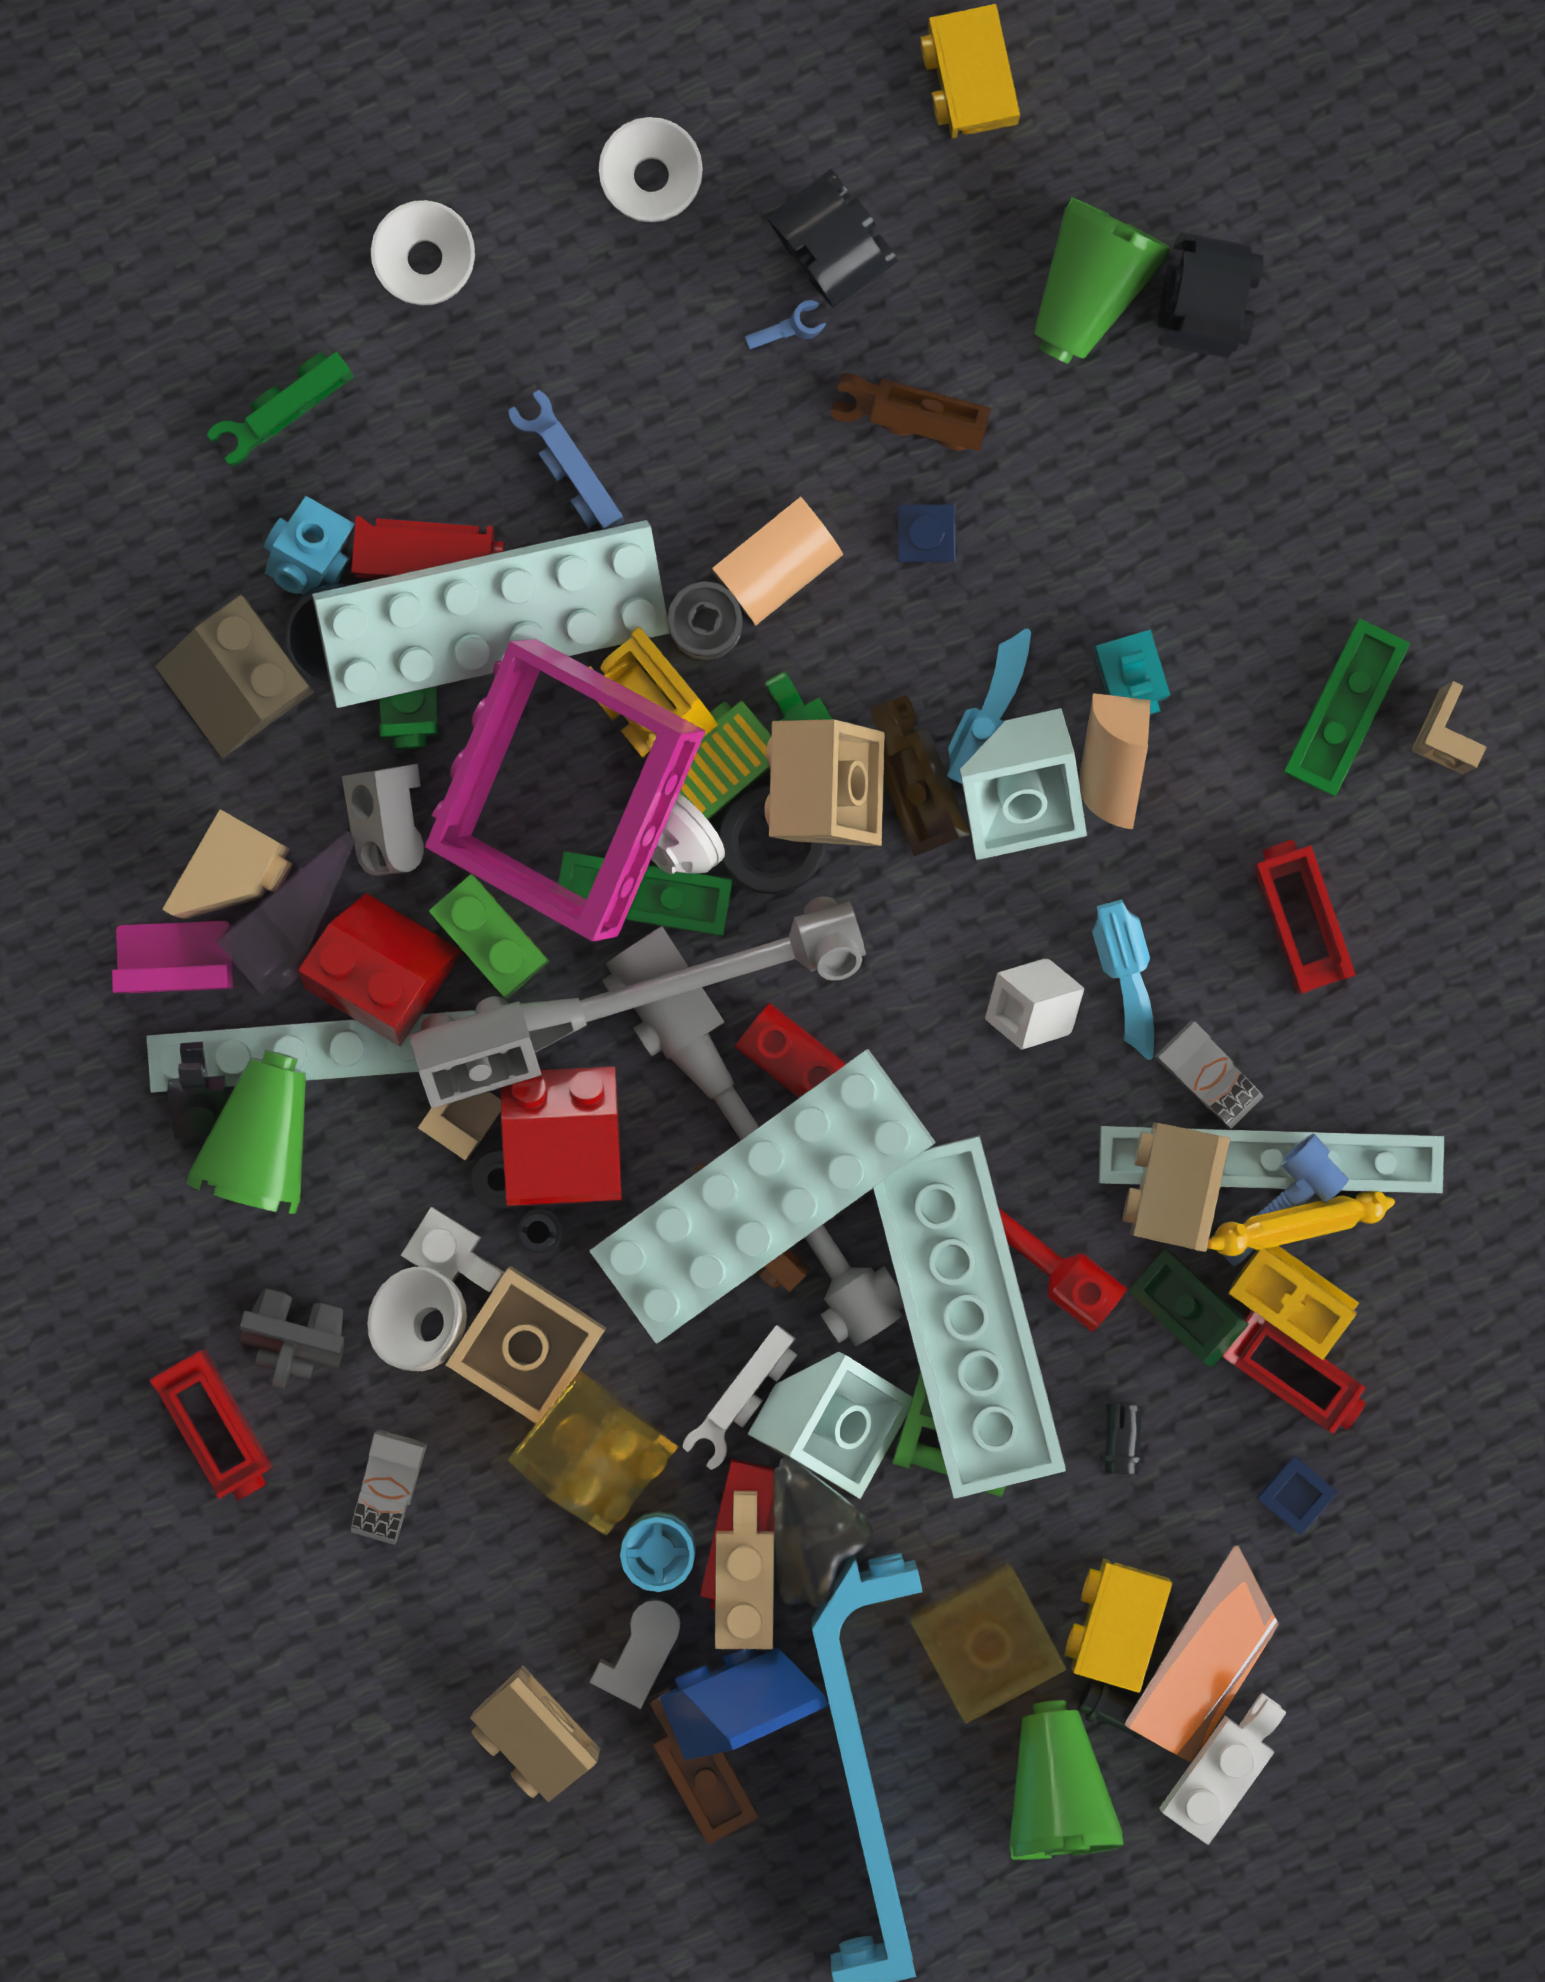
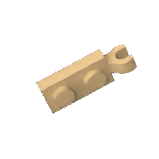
(744, 1580)

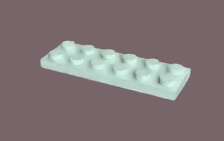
(463, 614)
(762, 1196)
(968, 1320)

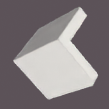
(1034, 1003)

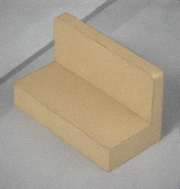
(1443, 744)

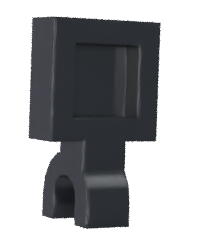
(195, 1097)

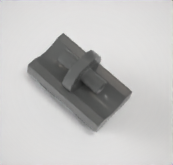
(269, 1330)

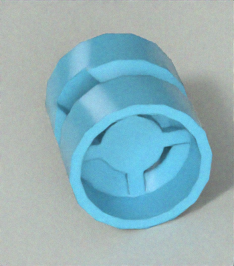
(658, 1551)

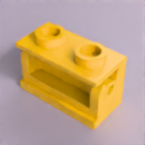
(971, 71)
(648, 673)
(1294, 1299)
(1119, 1624)

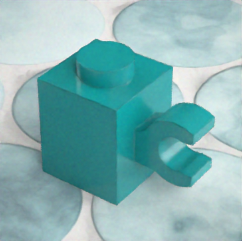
(1132, 669)

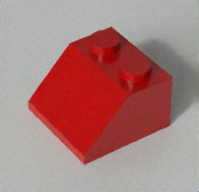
(378, 967)
(562, 1137)

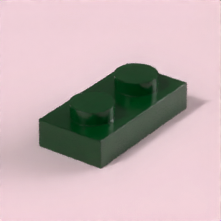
(1188, 1308)

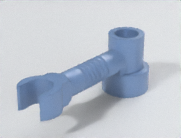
(1312, 1174)

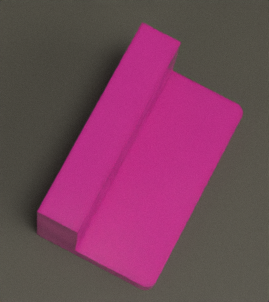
(171, 958)

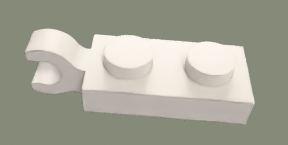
(740, 1399)
(1223, 1771)

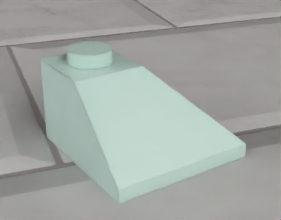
(1023, 787)
(833, 1420)

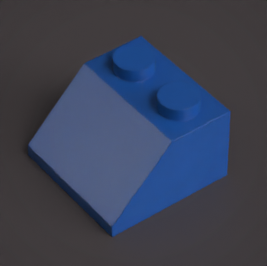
(738, 1701)

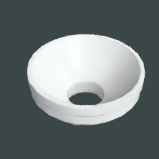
(650, 140)
(414, 224)
(688, 841)
(399, 1312)

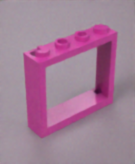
(639, 827)

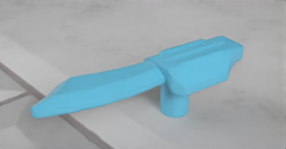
(978, 724)
(1124, 956)

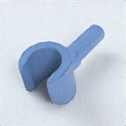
(786, 328)

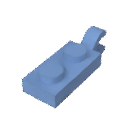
(564, 460)

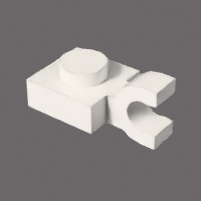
(449, 1248)

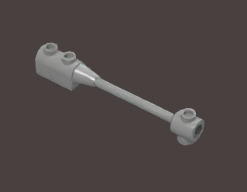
(680, 1026)
(503, 1038)

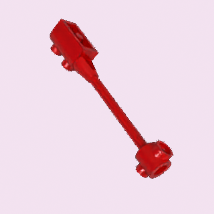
(803, 1062)

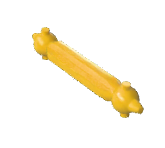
(1300, 1223)

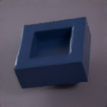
(927, 533)
(1297, 1495)

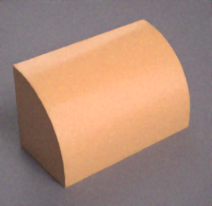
(778, 561)
(1115, 757)

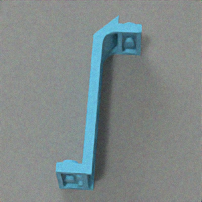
(886, 1580)

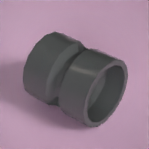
(705, 621)

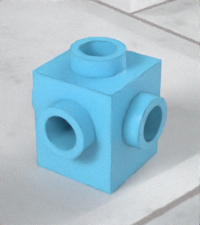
(308, 548)

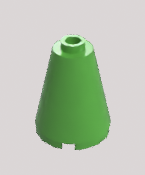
(1092, 279)
(258, 1137)
(1059, 1789)

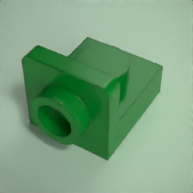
(410, 718)

